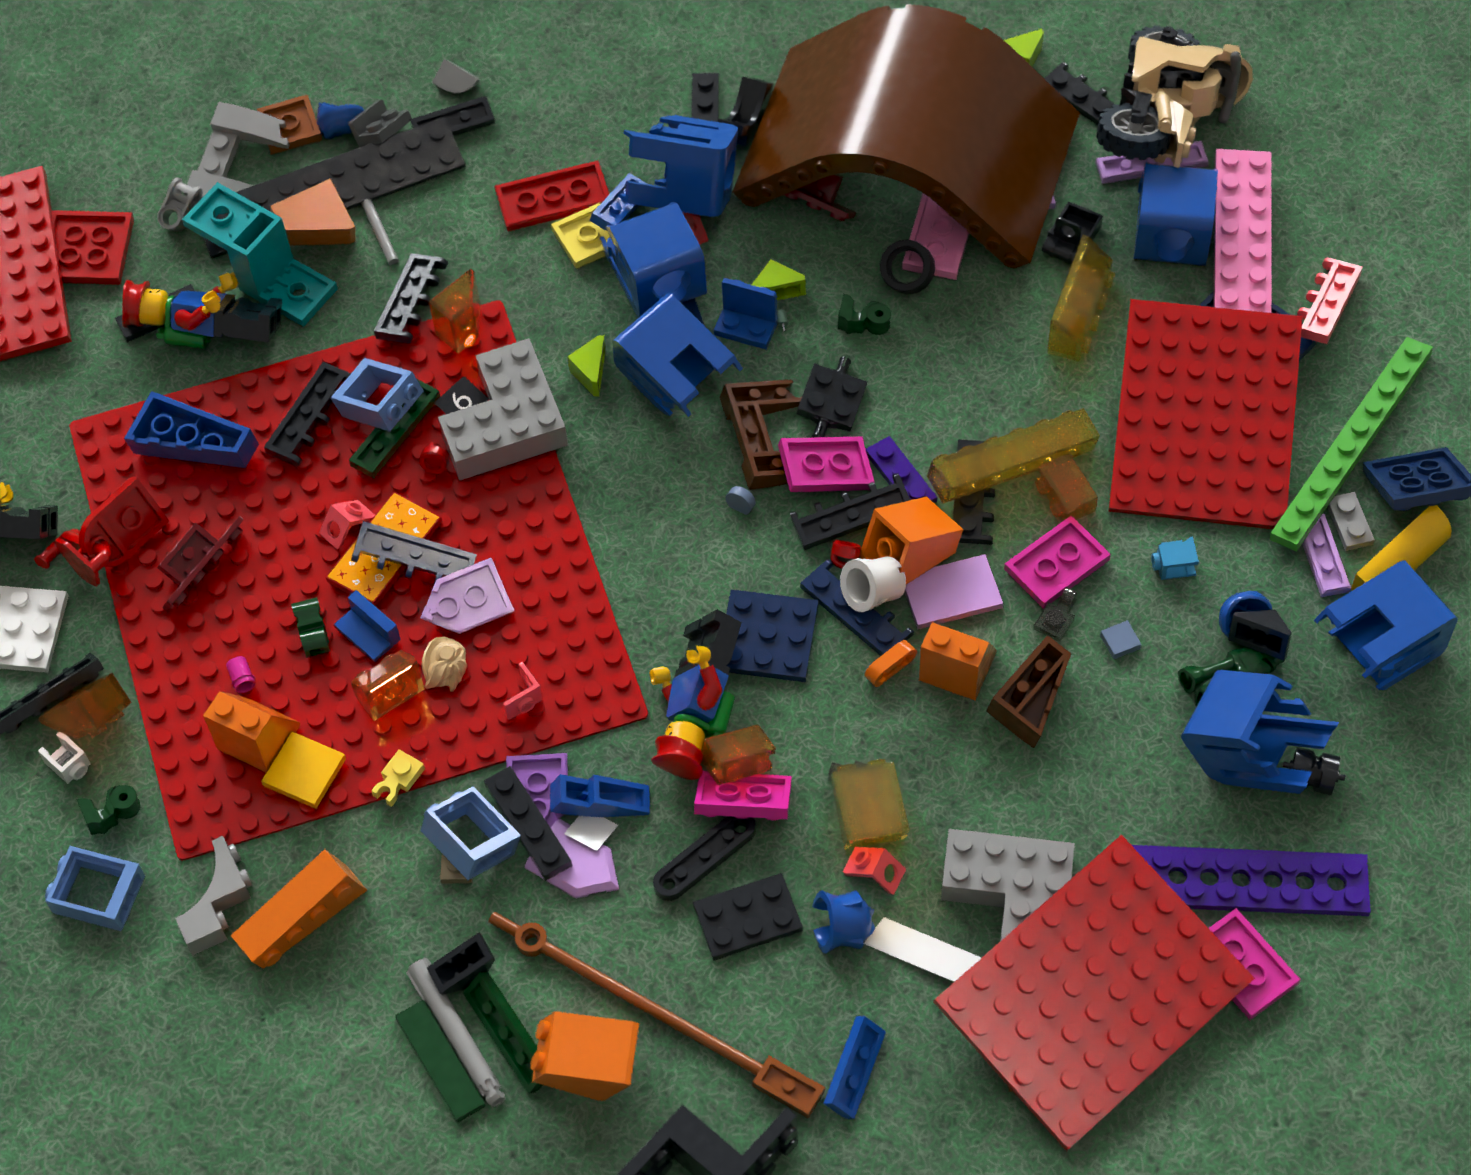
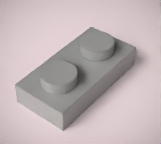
(1350, 521)

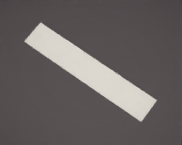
(921, 950)

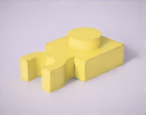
(398, 774)

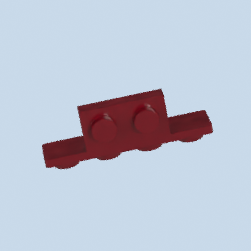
(822, 195)
(191, 555)

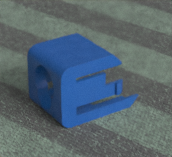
(697, 165)
(1175, 214)
(656, 257)
(669, 354)
(1392, 624)
(1242, 744)

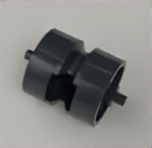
(1323, 769)

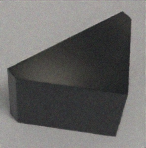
(1261, 632)
(461, 965)

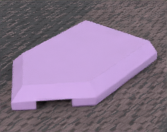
(468, 598)
(590, 869)

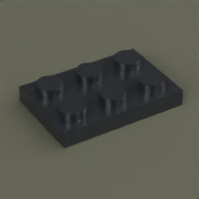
(747, 916)

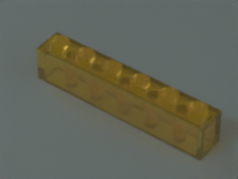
(1011, 455)

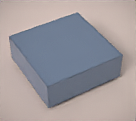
(1120, 639)

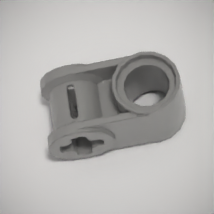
(178, 203)

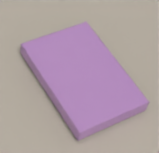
(953, 592)

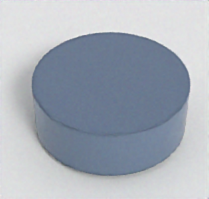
(740, 499)

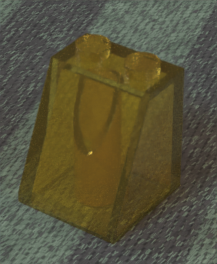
(869, 804)

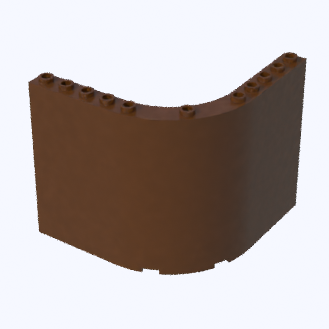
(924, 105)

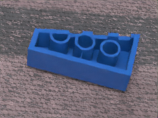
(190, 434)

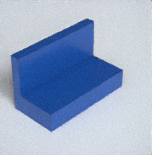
(368, 627)

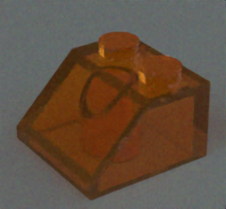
(457, 312)
(388, 684)
(88, 709)

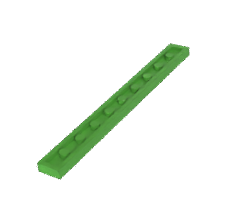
(1351, 444)

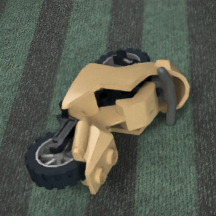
(1168, 92)

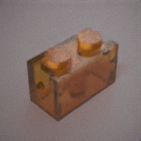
(1066, 488)
(737, 754)

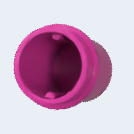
(240, 674)

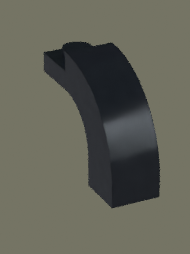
(749, 108)

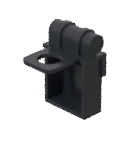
(1068, 230)

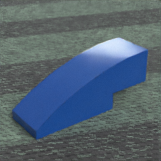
(598, 797)

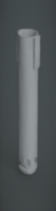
(456, 1032)

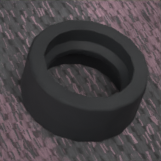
(887, 260)

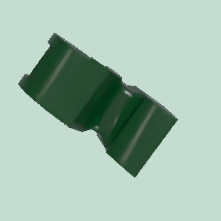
(873, 317)
(311, 627)
(120, 803)

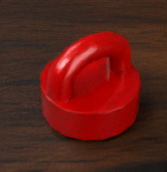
(434, 458)
(846, 550)

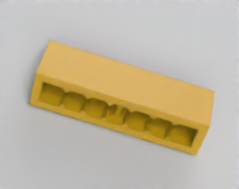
(1413, 545)

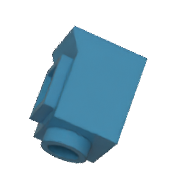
(1175, 559)

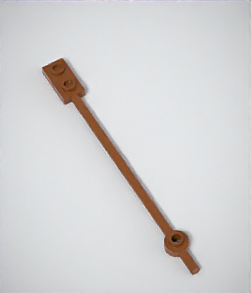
(771, 1077)

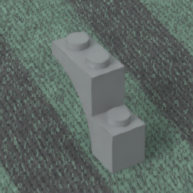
(205, 922)

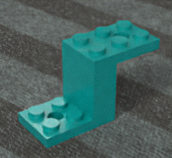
(259, 253)

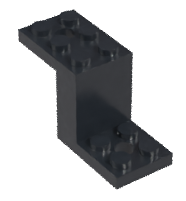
(706, 1153)

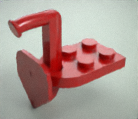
(108, 533)

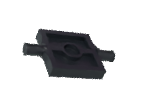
(831, 397)

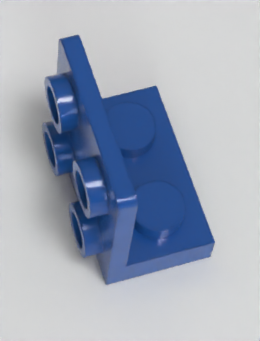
(747, 313)

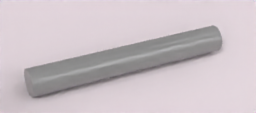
(380, 232)

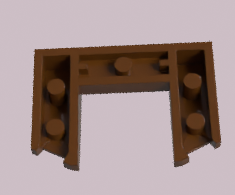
(745, 405)

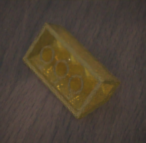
(1080, 301)

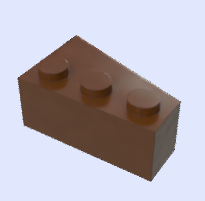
(1030, 692)

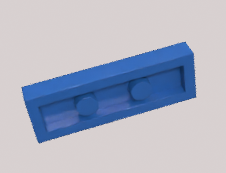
(613, 208)
(854, 1067)

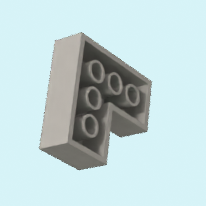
(516, 420)
(1004, 872)

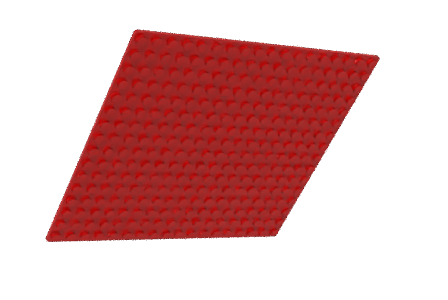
(244, 601)

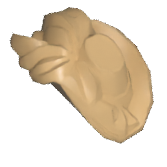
(443, 663)

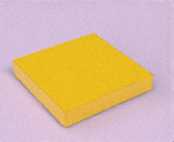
(303, 770)

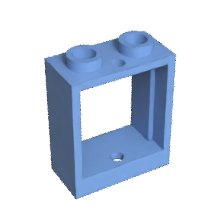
(363, 381)
(471, 862)
(123, 896)

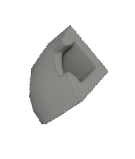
(454, 78)

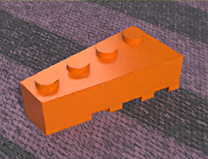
(298, 909)

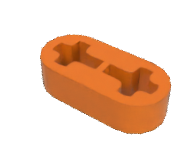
(890, 663)

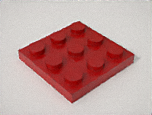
(92, 245)

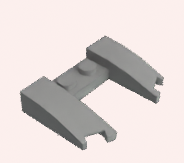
(230, 126)

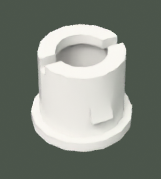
(871, 582)

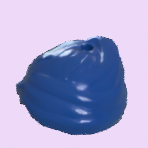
(335, 119)
(1241, 602)

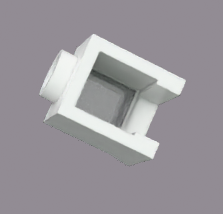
(68, 761)

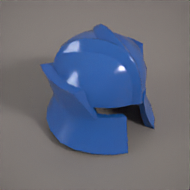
(849, 921)

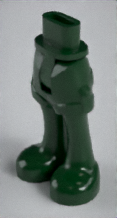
(1239, 660)

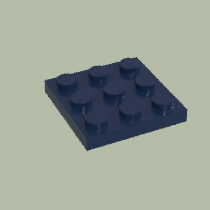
(1419, 478)
(773, 635)

